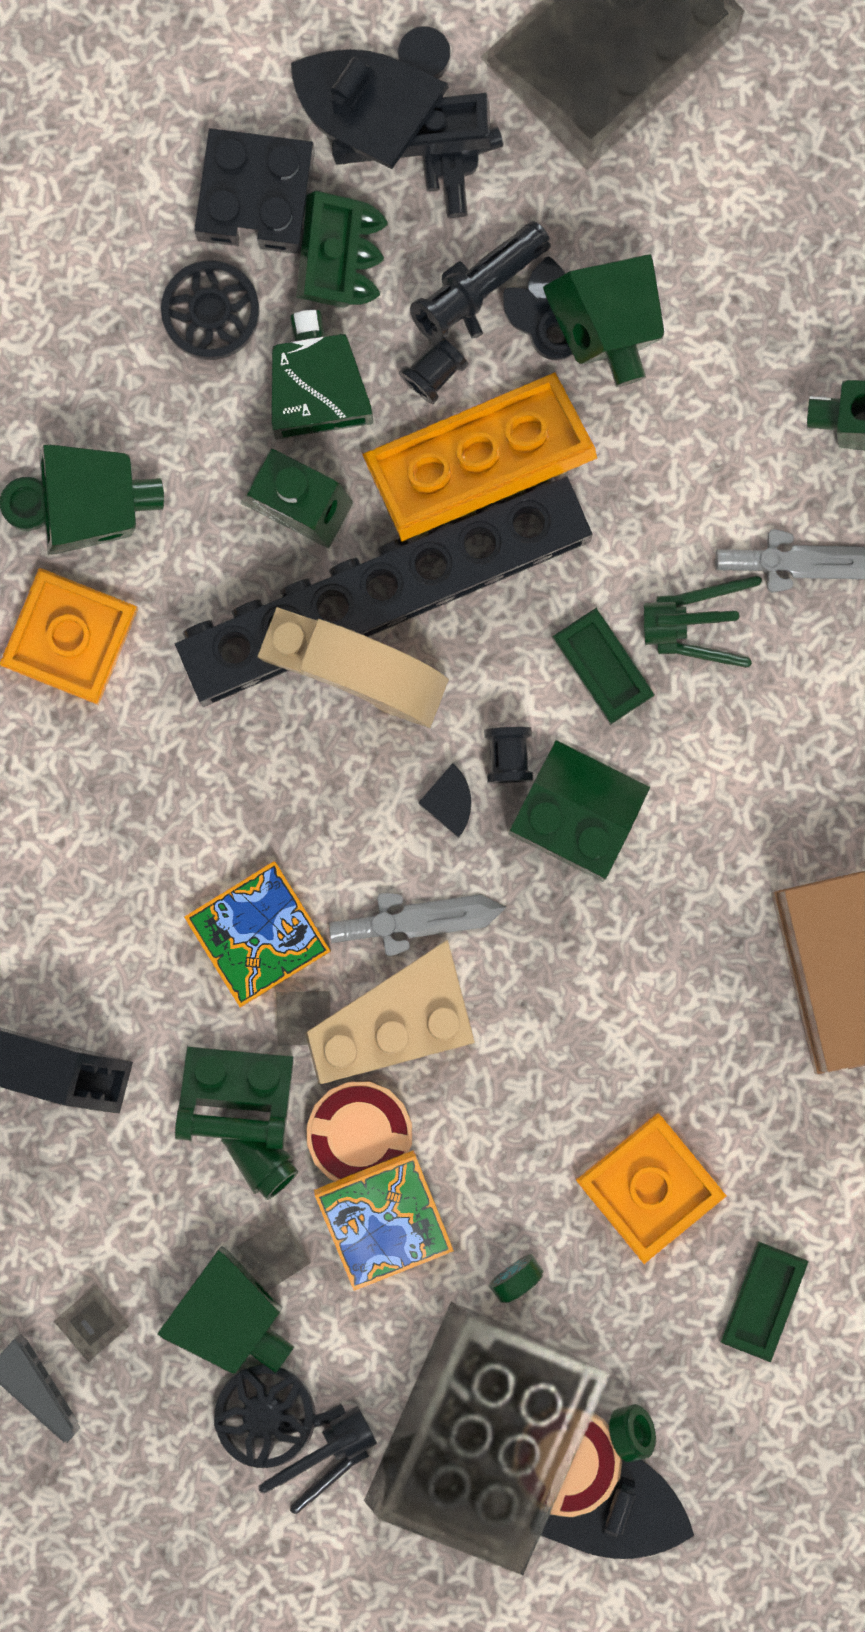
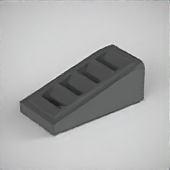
(32, 1386)

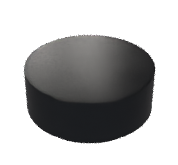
(425, 50)

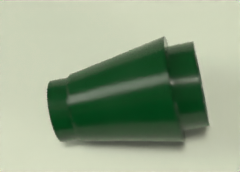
(262, 1167)

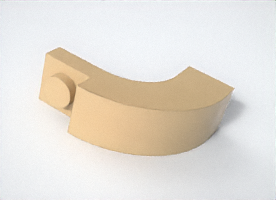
(355, 665)

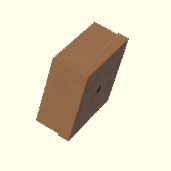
(826, 959)

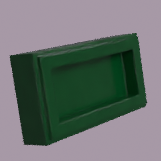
(603, 666)
(763, 1301)

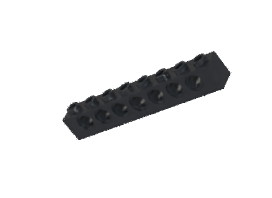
(562, 531)

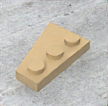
(395, 1022)

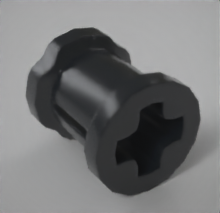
(433, 369)
(509, 754)

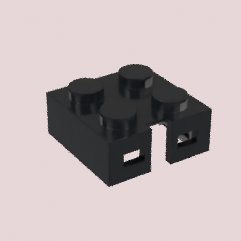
(254, 186)

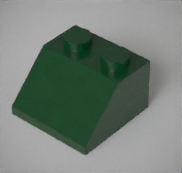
(579, 811)

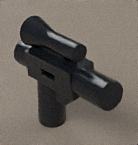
(452, 169)

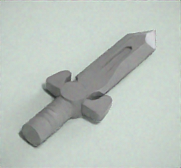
(800, 561)
(417, 920)

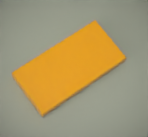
(479, 456)

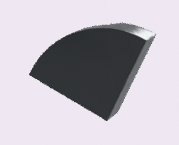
(449, 800)

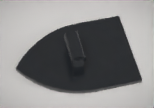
(366, 100)
(633, 1523)

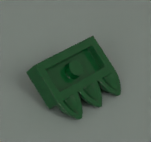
(335, 250)

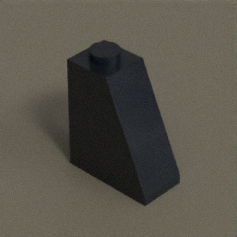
(62, 1072)

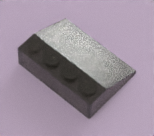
(607, 63)
(485, 1439)

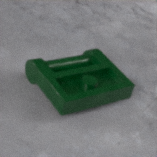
(235, 1082)

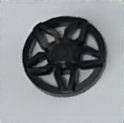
(210, 310)
(264, 1417)

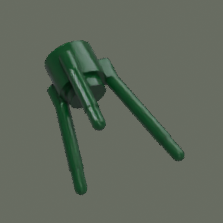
(668, 622)

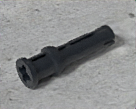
(464, 292)

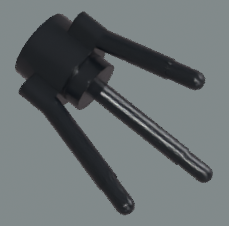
(346, 1437)

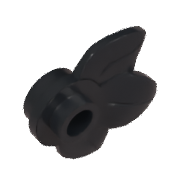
(531, 312)

